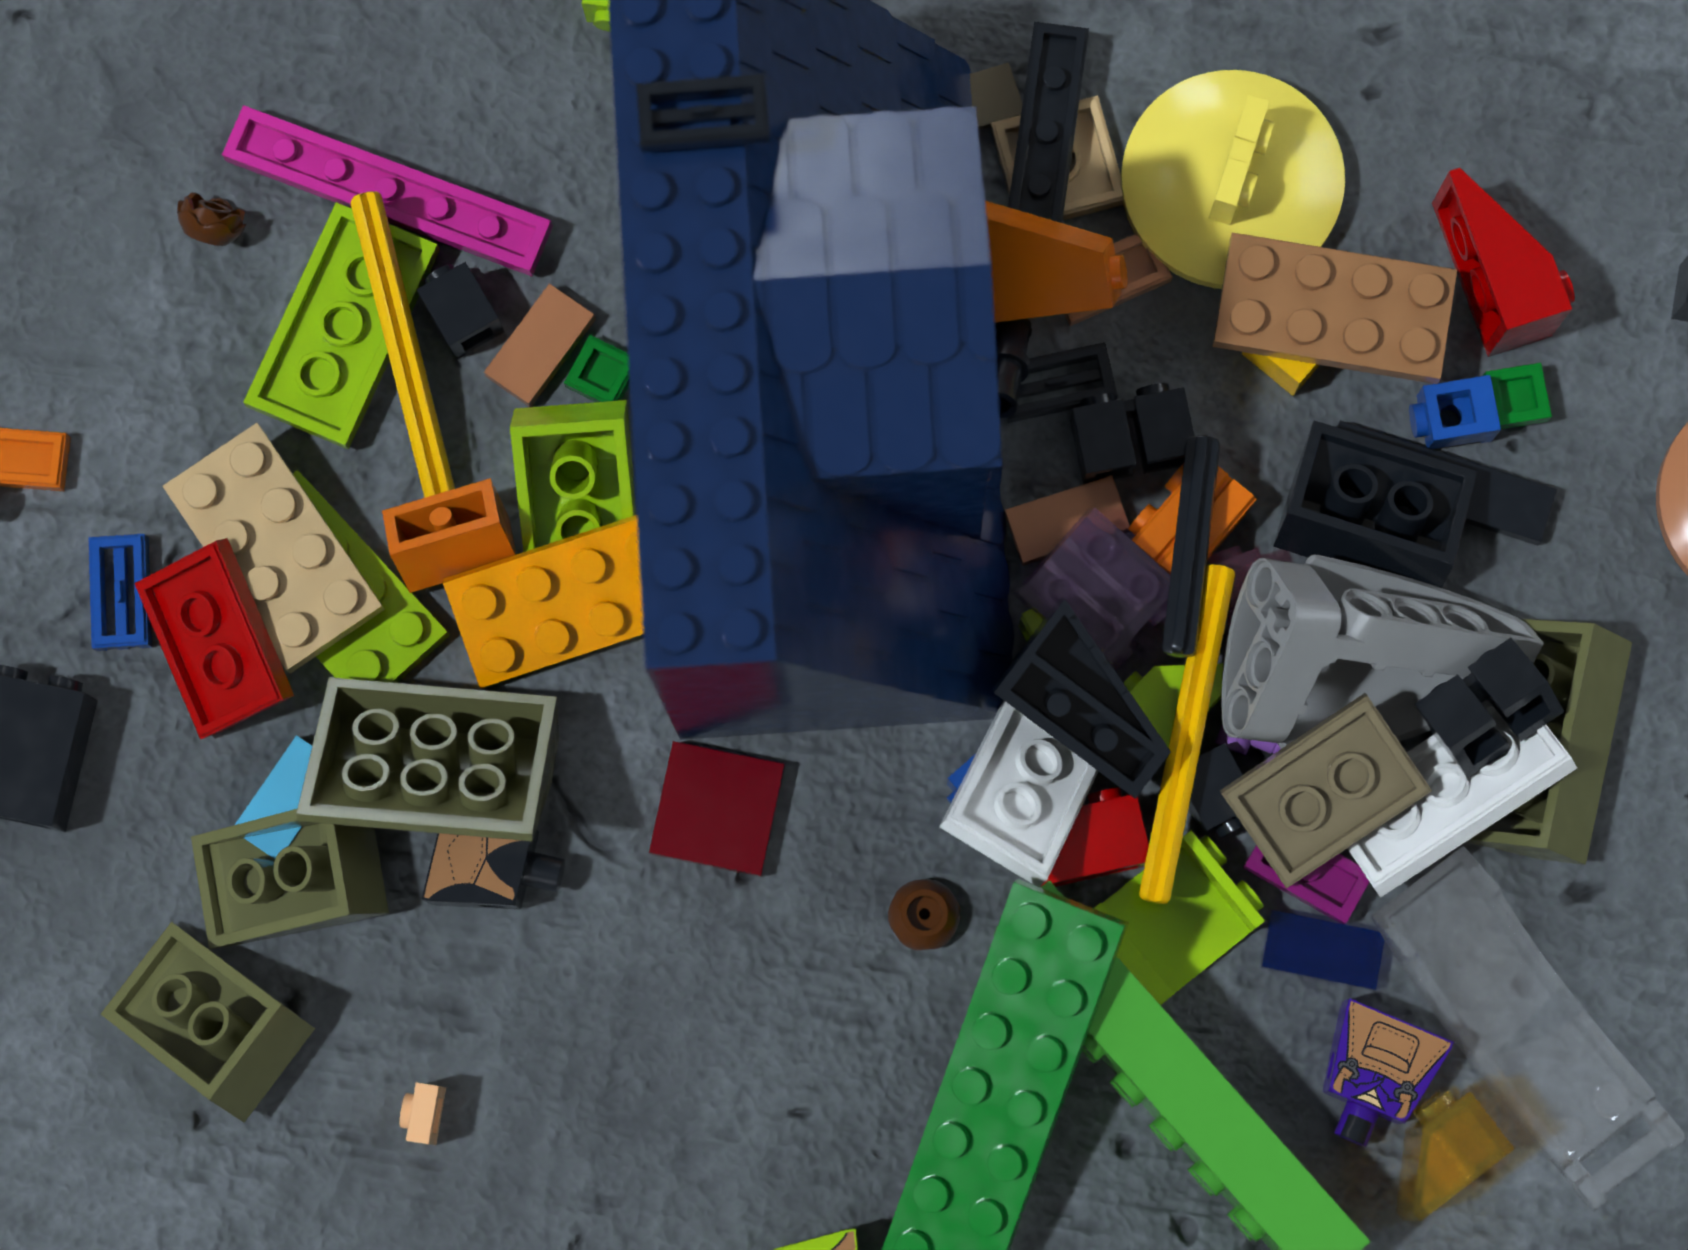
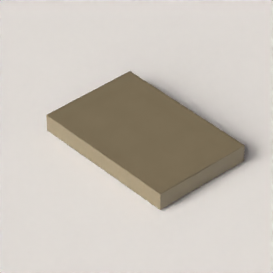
(1325, 790)

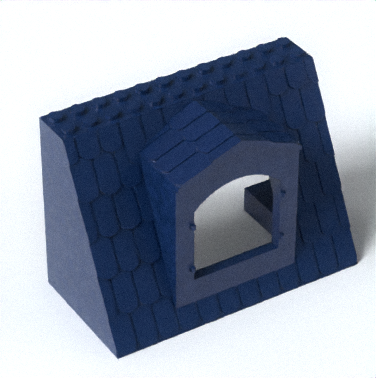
(812, 375)

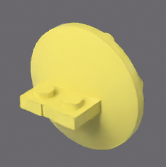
(1228, 159)

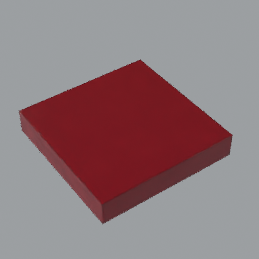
(717, 809)

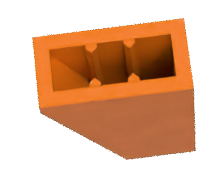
(1049, 266)

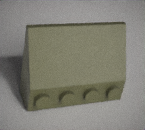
(431, 759)

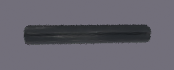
(1191, 546)

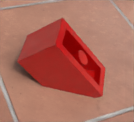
(1103, 840)

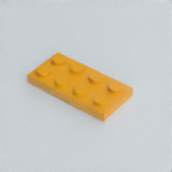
(550, 602)

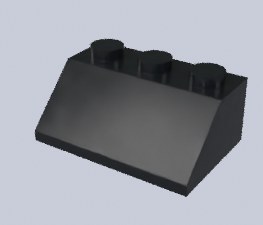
(1375, 505)

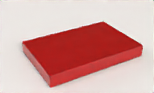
(214, 638)

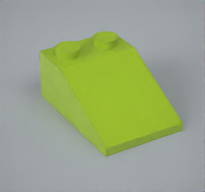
(571, 469)

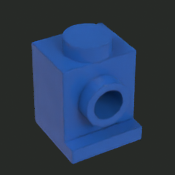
(1471, 401)

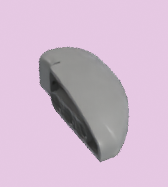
(1339, 629)

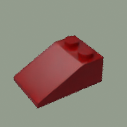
(1501, 267)

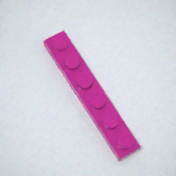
(409, 196)

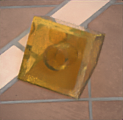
(1446, 1152)

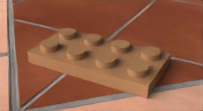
(1335, 308)

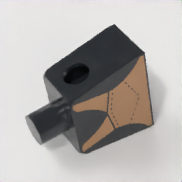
(488, 872)

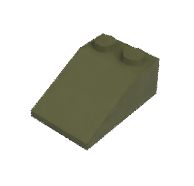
(315, 883)
(207, 1022)

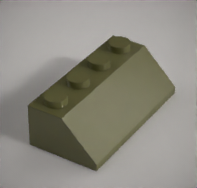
(1587, 676)

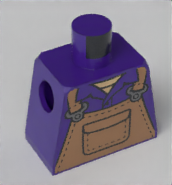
(1379, 1068)

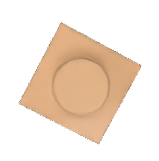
(422, 1113)

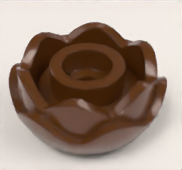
(210, 220)
(920, 933)

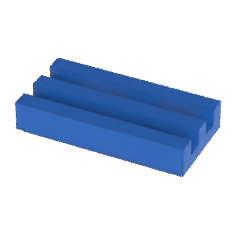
(122, 639)

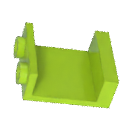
(1199, 924)

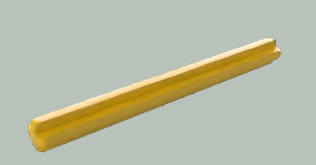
(402, 343)
(1186, 739)

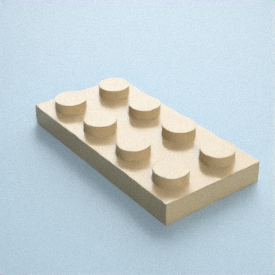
(284, 547)

